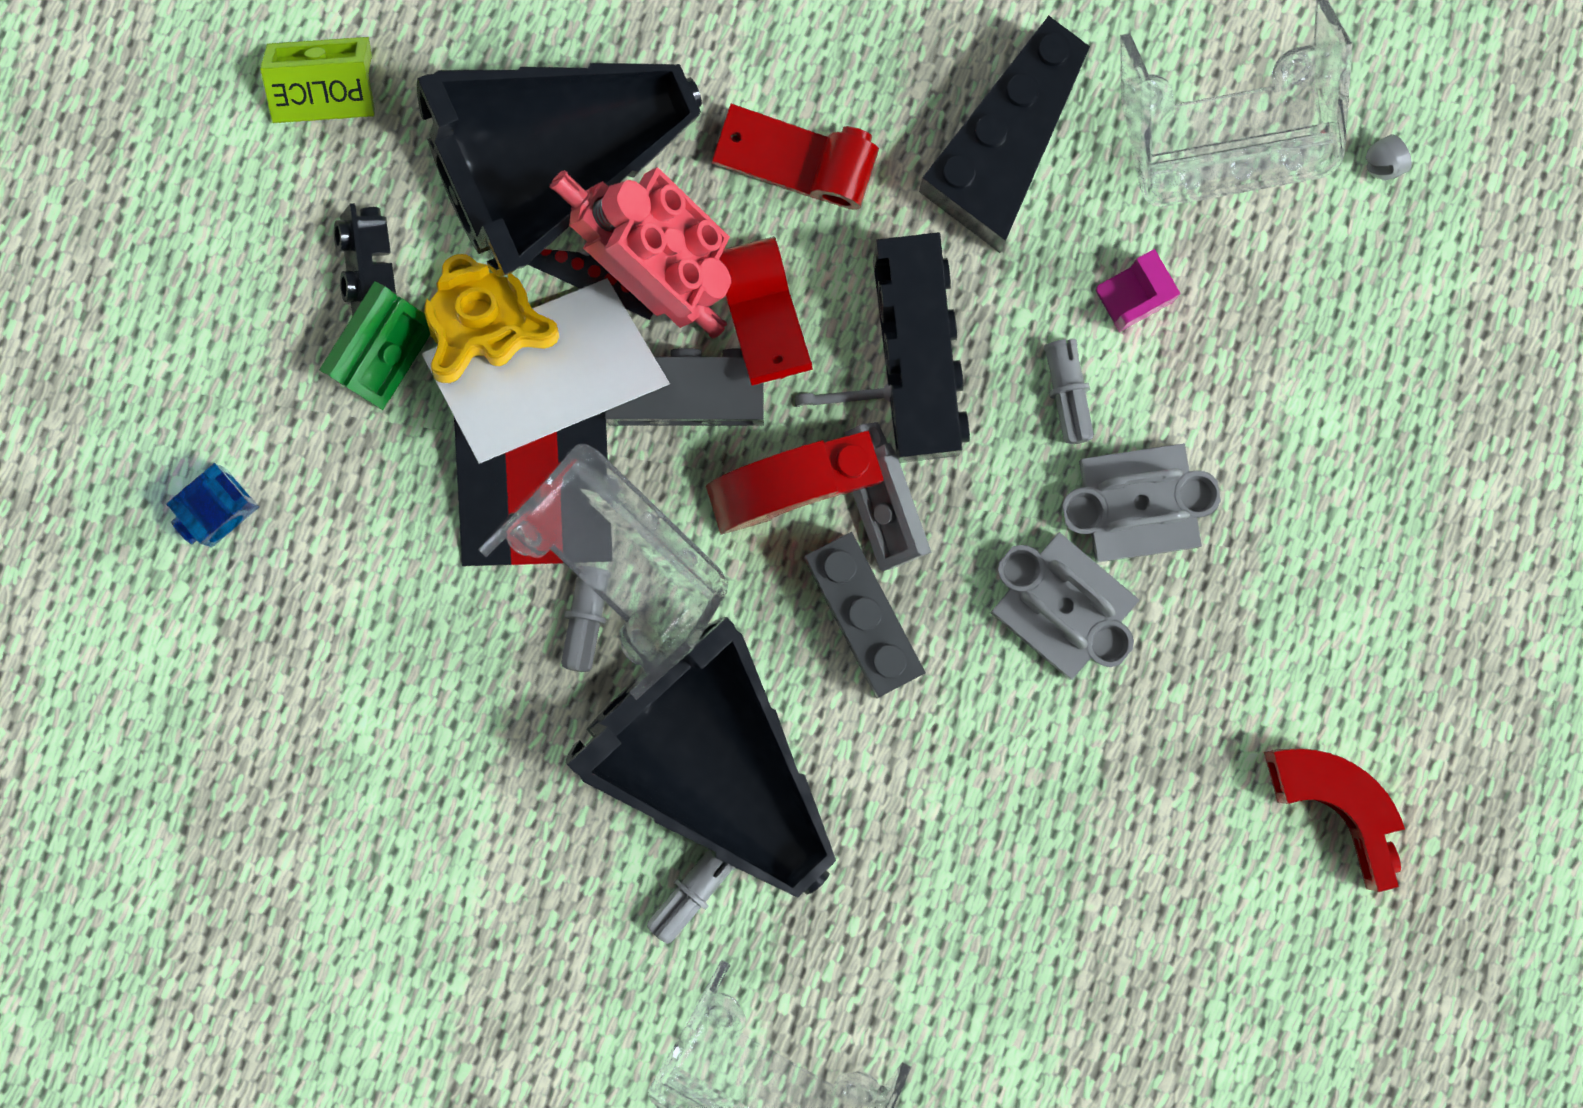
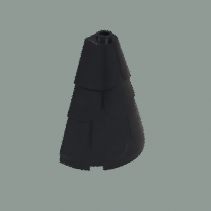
(512, 131)
(712, 765)

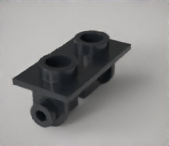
(360, 240)

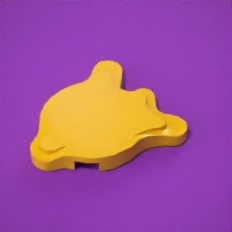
(481, 317)

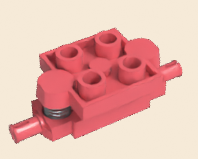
(653, 244)

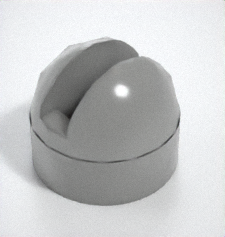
(1388, 158)

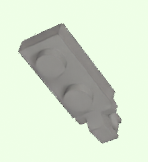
(889, 508)

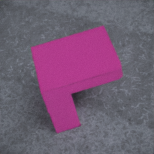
(1138, 291)

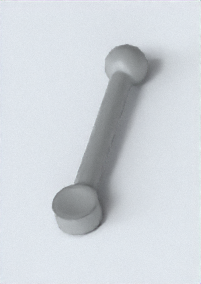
(812, 399)

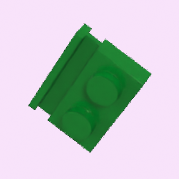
(377, 346)

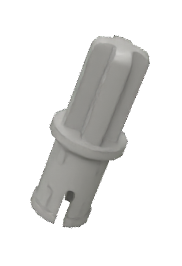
(1069, 390)
(582, 628)
(688, 897)

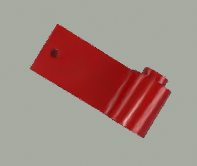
(797, 159)
(764, 312)

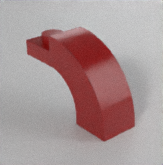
(793, 480)
(1353, 796)

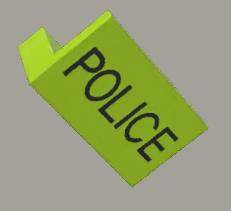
(318, 79)

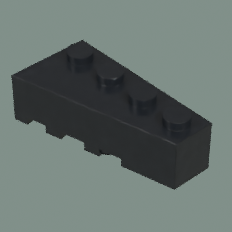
(998, 149)
(918, 347)

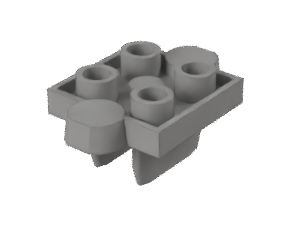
(1141, 503)
(1065, 606)

